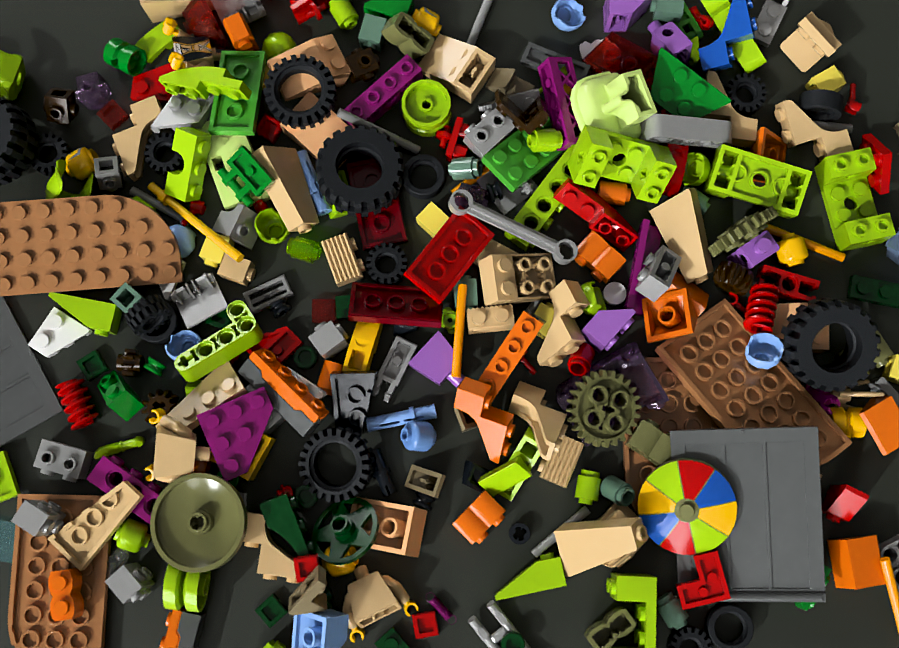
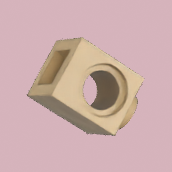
(235, 271)

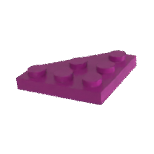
(236, 431)

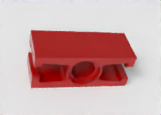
(794, 280)

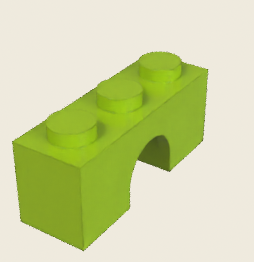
(194, 148)

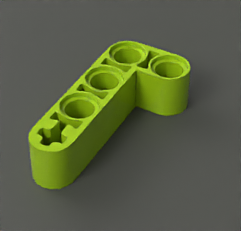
(745, 51)
(222, 345)

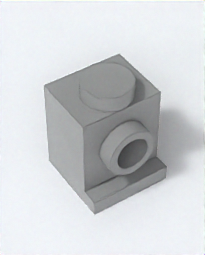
(108, 179)

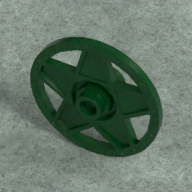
(345, 531)

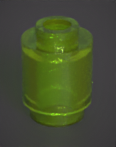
(303, 249)

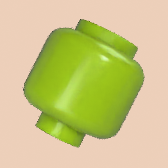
(132, 535)

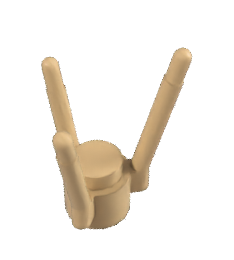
(845, 396)

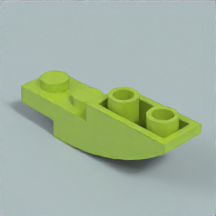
(200, 81)

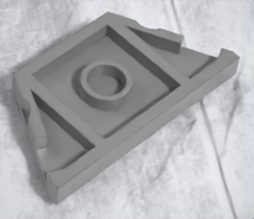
(183, 112)

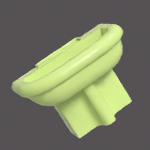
(613, 102)

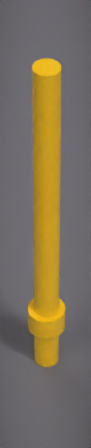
(193, 220)

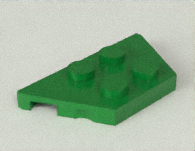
(682, 90)

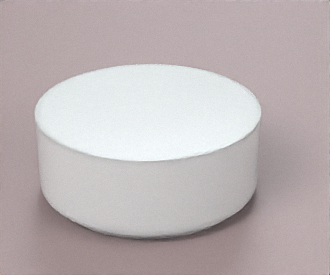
(614, 293)

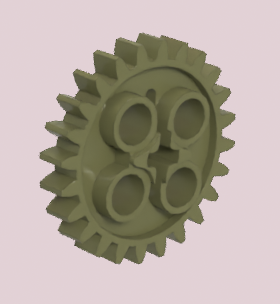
(742, 231)
(584, 404)

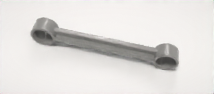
(512, 227)

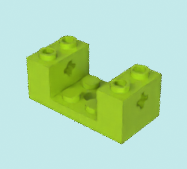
(644, 163)
(733, 176)
(844, 178)
(640, 589)

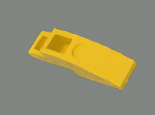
(362, 346)

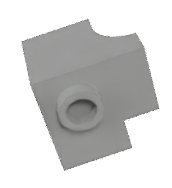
(238, 225)

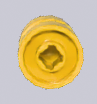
(849, 421)

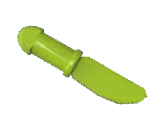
(118, 447)

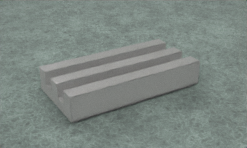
(254, 310)

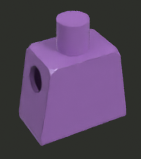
(671, 39)
(755, 250)
(435, 361)

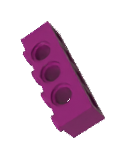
(385, 91)
(104, 478)

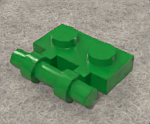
(250, 171)

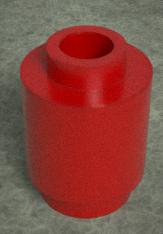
(581, 361)

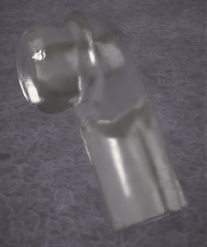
(116, 560)

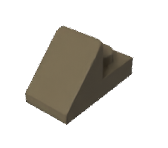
(507, 82)
(310, 595)

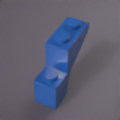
(737, 28)

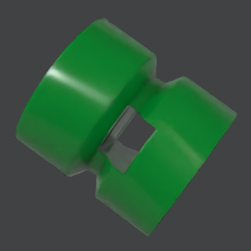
(125, 56)

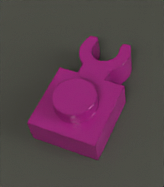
(823, 398)

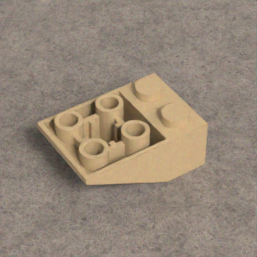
(458, 66)
(516, 278)

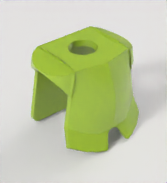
(11, 75)
(54, 185)

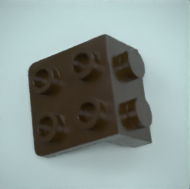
(534, 116)

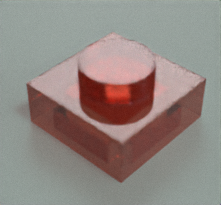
(112, 115)
(323, 310)

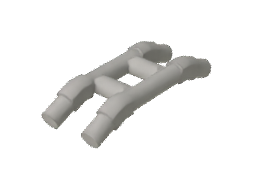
(492, 640)

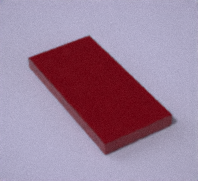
(388, 224)
(393, 305)

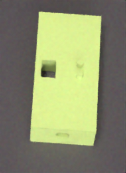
(221, 150)

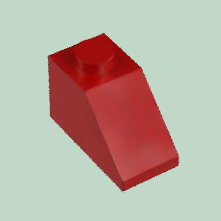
(843, 502)

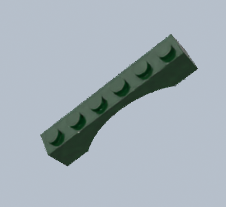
(283, 518)

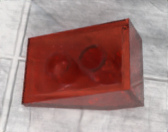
(621, 56)

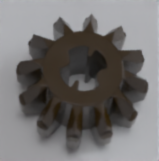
(733, 277)
(158, 399)

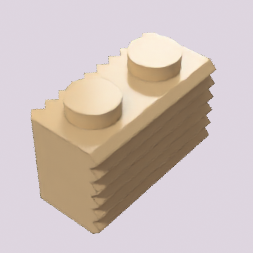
(342, 259)
(490, 319)
(561, 465)

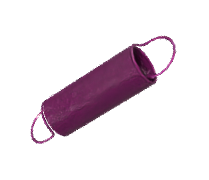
(440, 607)

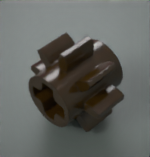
(130, 363)

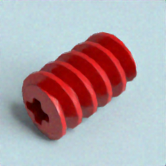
(761, 308)
(76, 403)

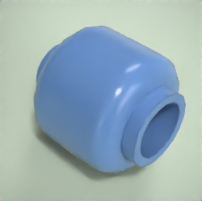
(418, 436)

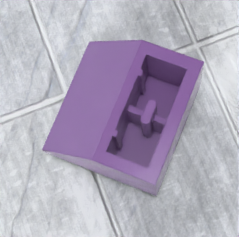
(622, 14)
(604, 326)

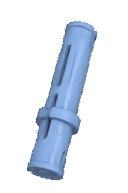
(311, 178)
(401, 418)

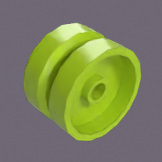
(417, 99)
(185, 589)

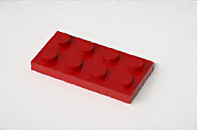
(449, 255)

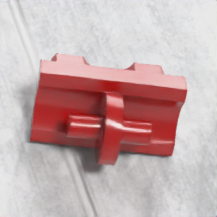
(307, 9)
(454, 149)

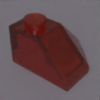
(203, 23)

